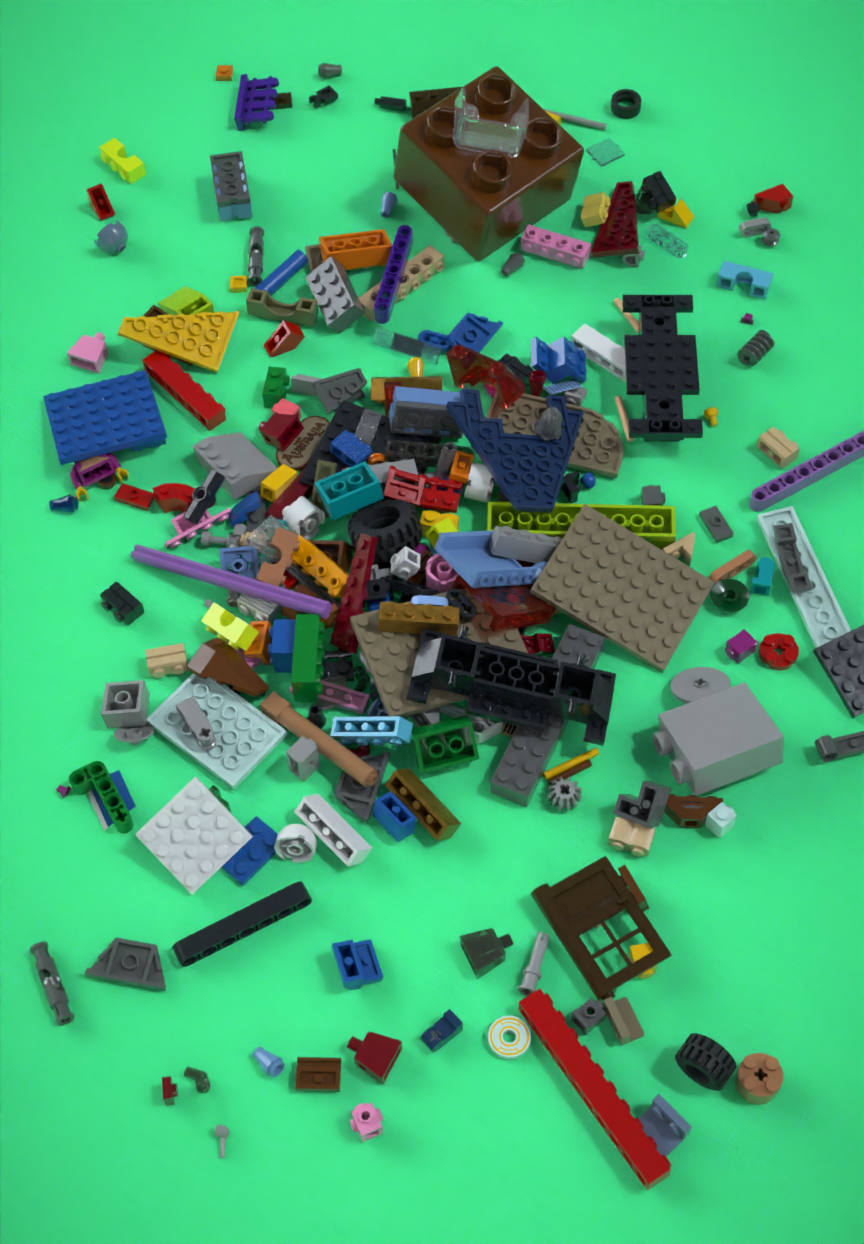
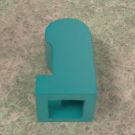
(765, 573)

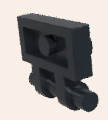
(339, 668)

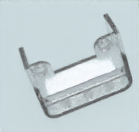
(483, 134)

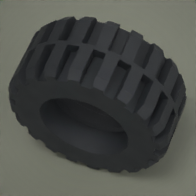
(391, 522)

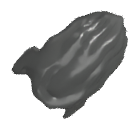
(550, 424)

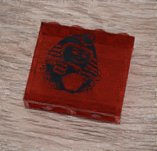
(510, 605)

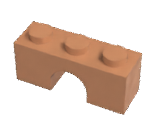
(284, 543)

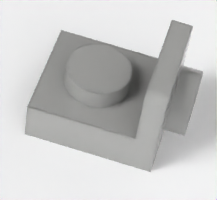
(575, 396)

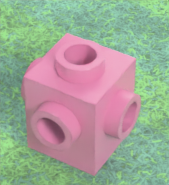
(366, 1121)

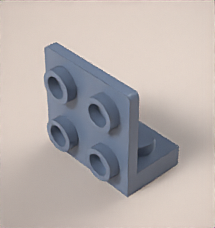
(664, 1125)

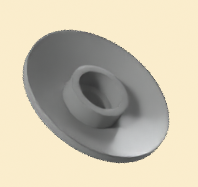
(134, 735)

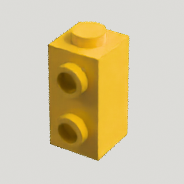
(277, 482)

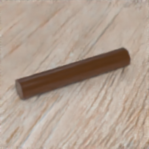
(571, 771)

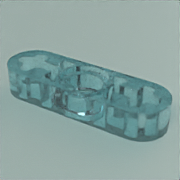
(676, 247)

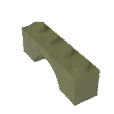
(261, 304)

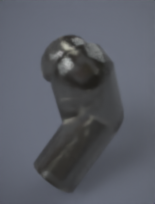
(201, 1079)

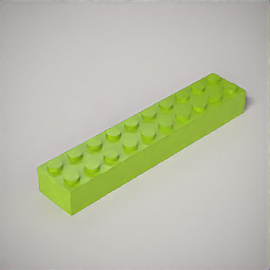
(649, 522)

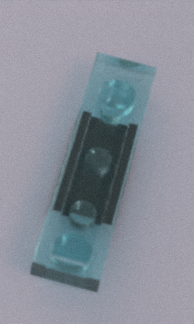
(406, 345)

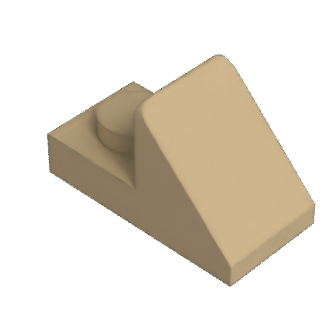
(682, 548)

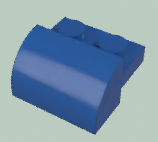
(357, 963)

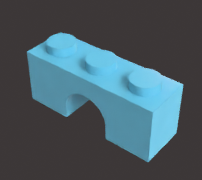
(733, 274)

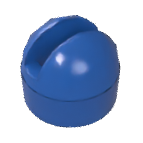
(588, 480)

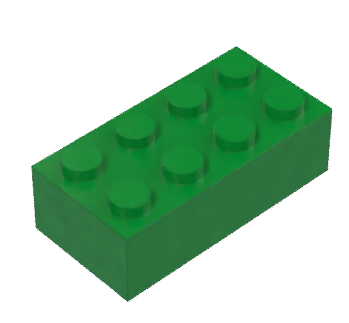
(308, 658)

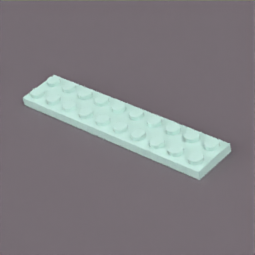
(819, 606)

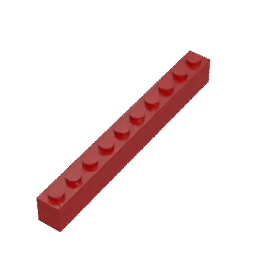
(595, 1090)

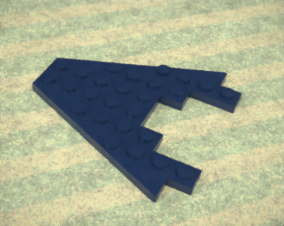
(521, 464)

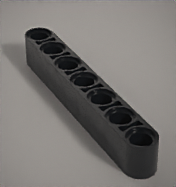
(241, 924)

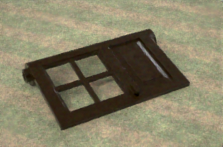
(586, 902)

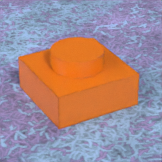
(224, 73)

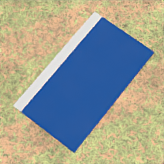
(98, 805)

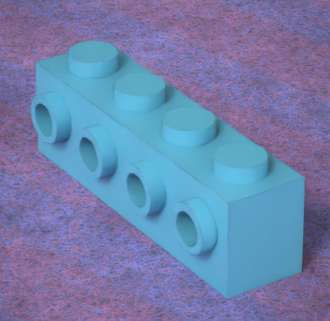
(371, 730)

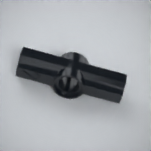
(204, 497)

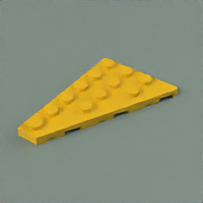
(193, 337)

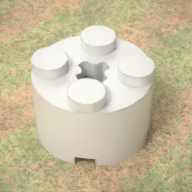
(479, 483)
(303, 517)

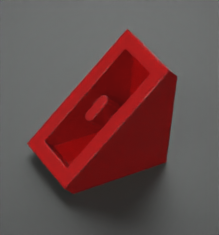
(100, 202)

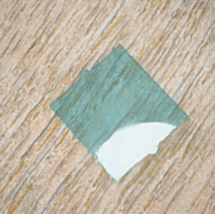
(605, 152)

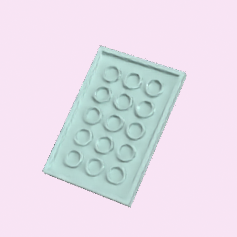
(240, 729)

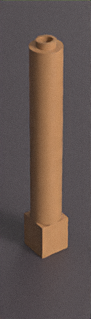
(281, 712)

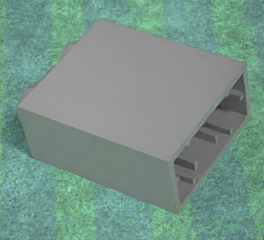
(718, 739)

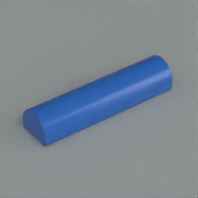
(283, 272)

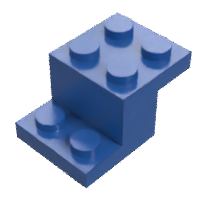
(558, 359)

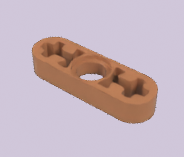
(734, 566)

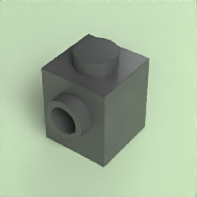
(652, 495)

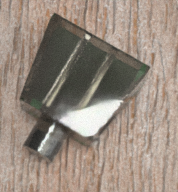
(485, 950)

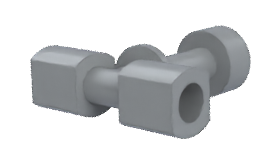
(230, 541)

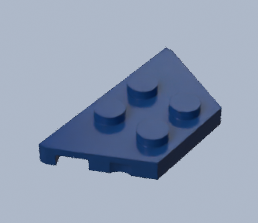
(473, 332)

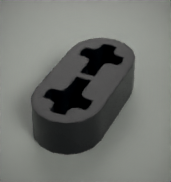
(461, 603)

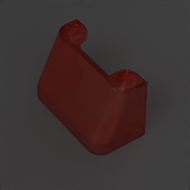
(474, 367)

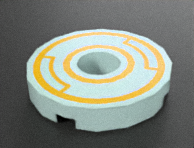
(512, 1025)

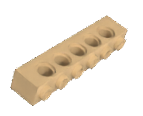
(417, 271)

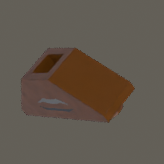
(690, 810)

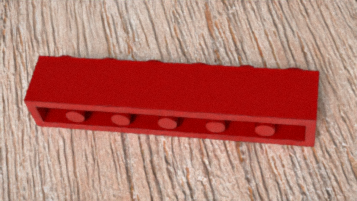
(184, 389)

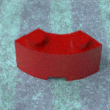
(173, 496)

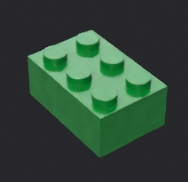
(444, 744)

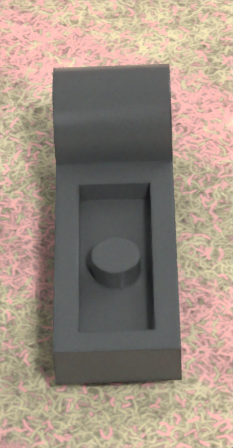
(840, 747)

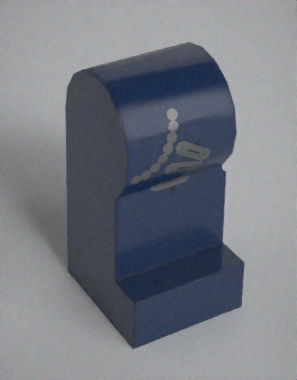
(442, 1031)

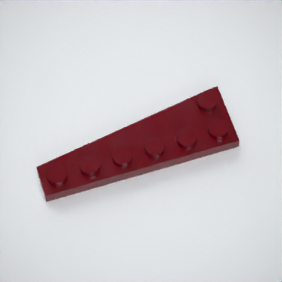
(354, 594)

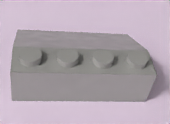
(236, 460)

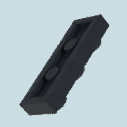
(409, 588)

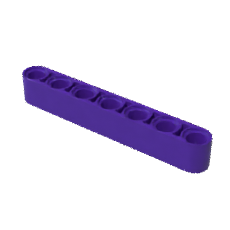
(393, 274)

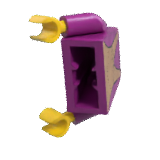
(94, 469)

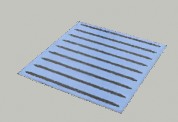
(562, 386)

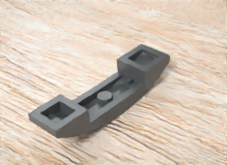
(790, 559)

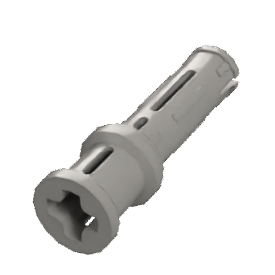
(532, 972)

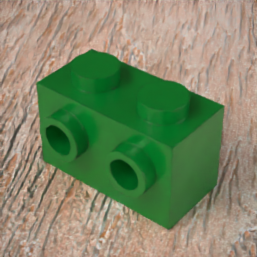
(275, 386)

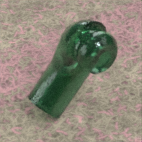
(362, 678)

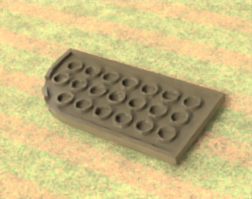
(597, 443)

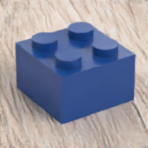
(282, 645)

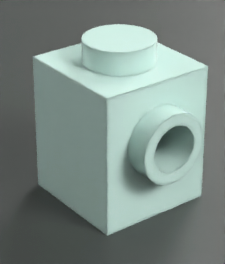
(721, 819)

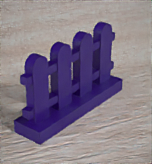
(247, 103)

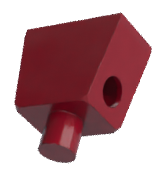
(280, 430)
(375, 1054)

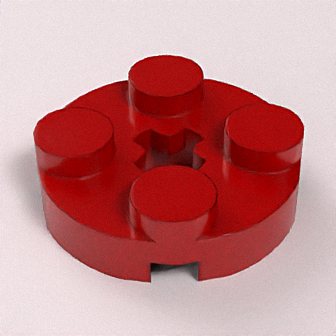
(779, 641)

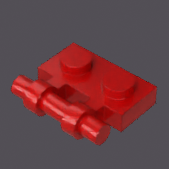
(439, 499)

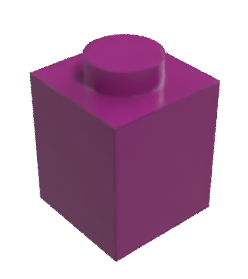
(740, 646)

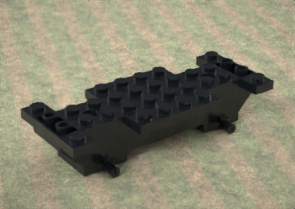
(661, 367)
(513, 683)

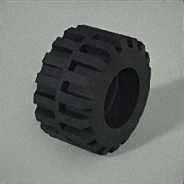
(705, 1061)

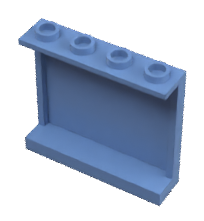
(473, 561)

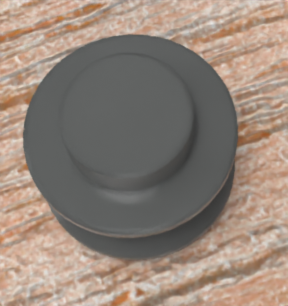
(770, 237)

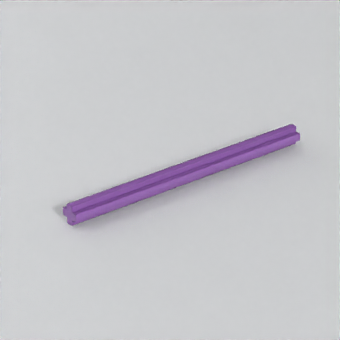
(232, 581)

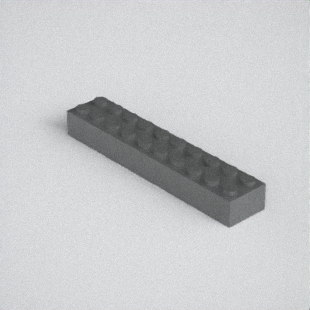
(532, 749)

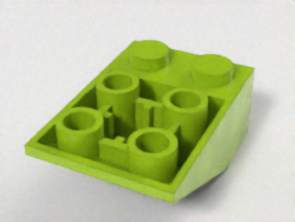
(186, 302)

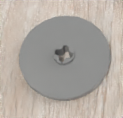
(698, 683)

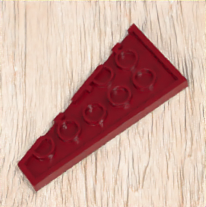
(620, 229)

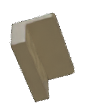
(623, 1020)

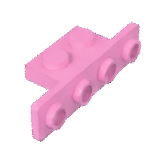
(188, 530)

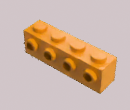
(320, 566)

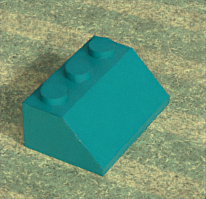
(349, 490)

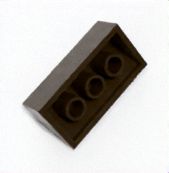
(425, 99)

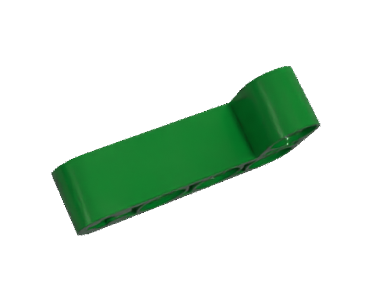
(108, 797)

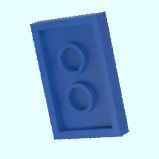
(254, 853)

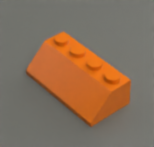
(357, 248)

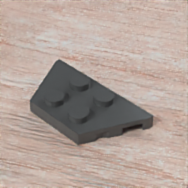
(356, 796)
(130, 964)

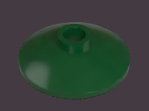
(730, 589)

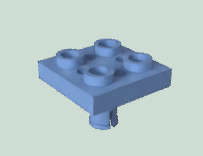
(239, 565)

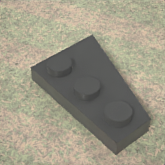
(340, 387)

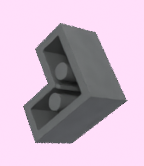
(647, 807)

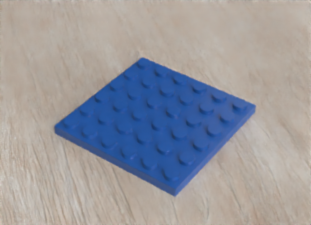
(104, 417)

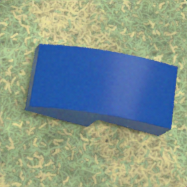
(240, 510)

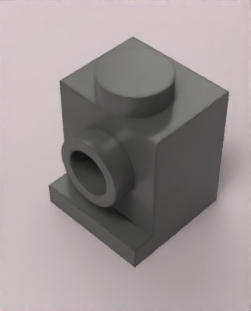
(587, 1022)

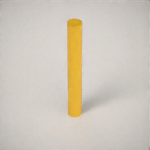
(570, 763)

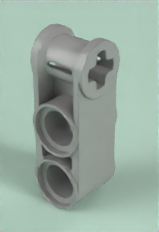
(197, 723)

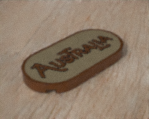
(303, 447)

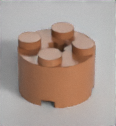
(747, 1079)

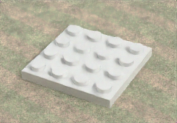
(194, 835)

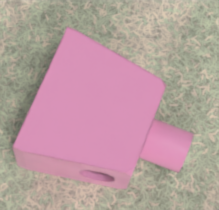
(89, 352)

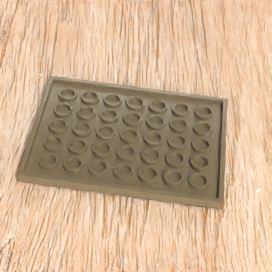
(622, 587)
(393, 657)

